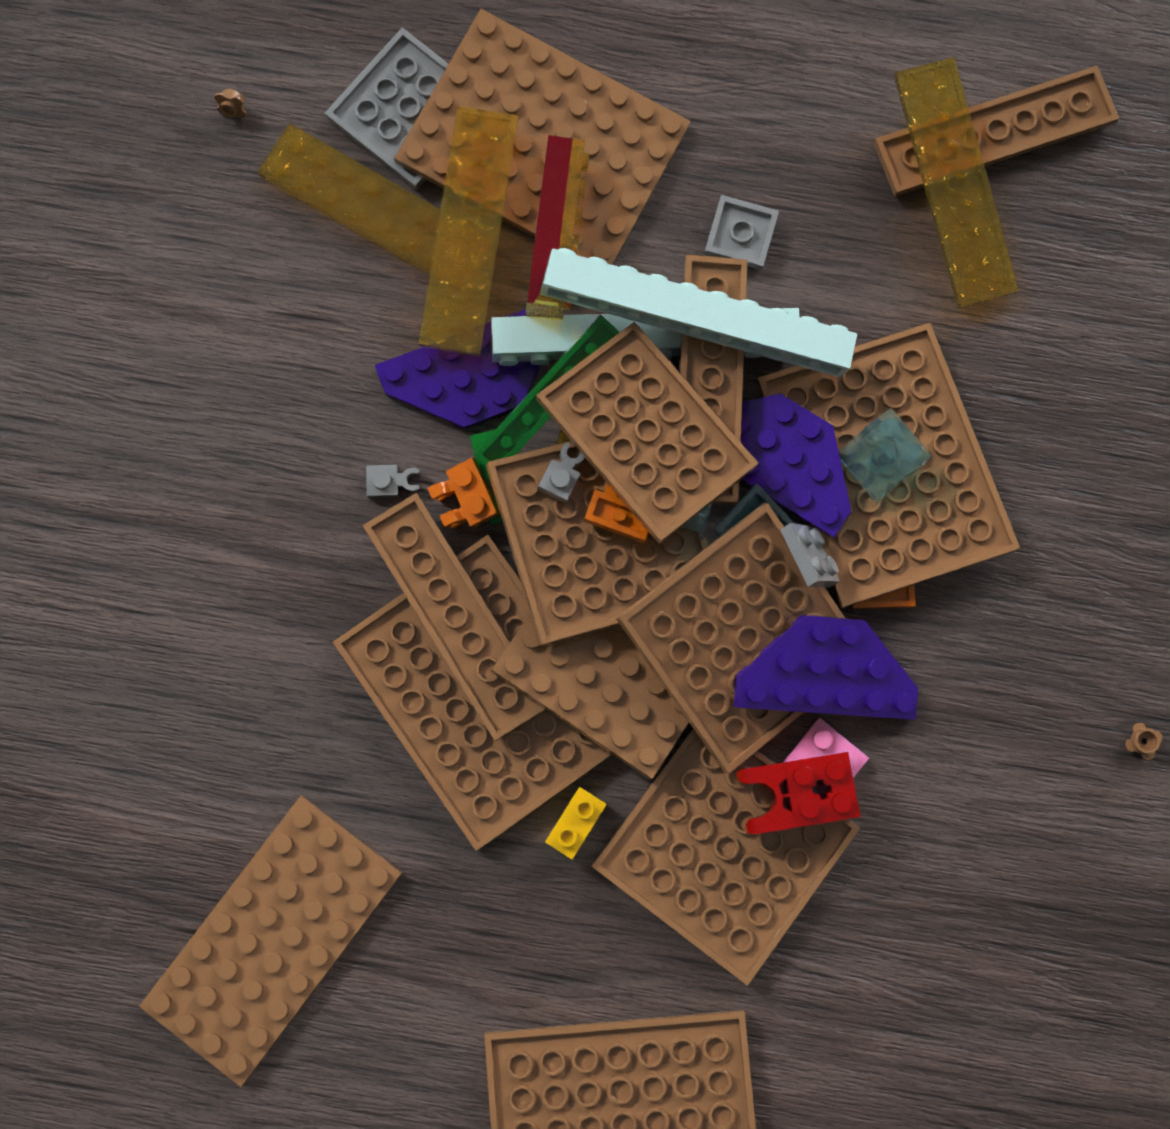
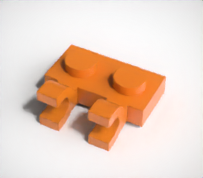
(472, 493)
(613, 515)

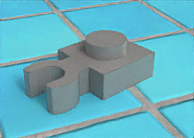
(561, 477)
(385, 481)

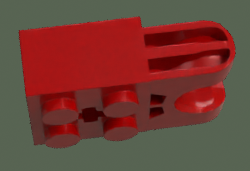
(793, 795)

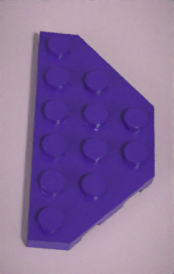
(458, 385)
(796, 461)
(829, 670)

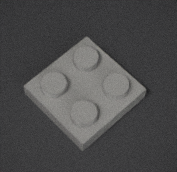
(741, 231)
(808, 551)

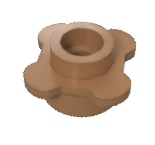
(230, 103)
(1152, 737)

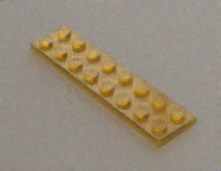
(956, 182)
(353, 196)
(468, 231)

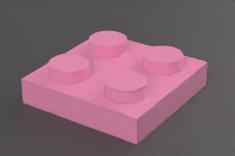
(822, 741)

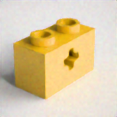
(575, 823)

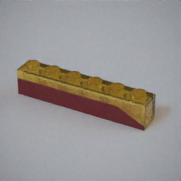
(556, 218)

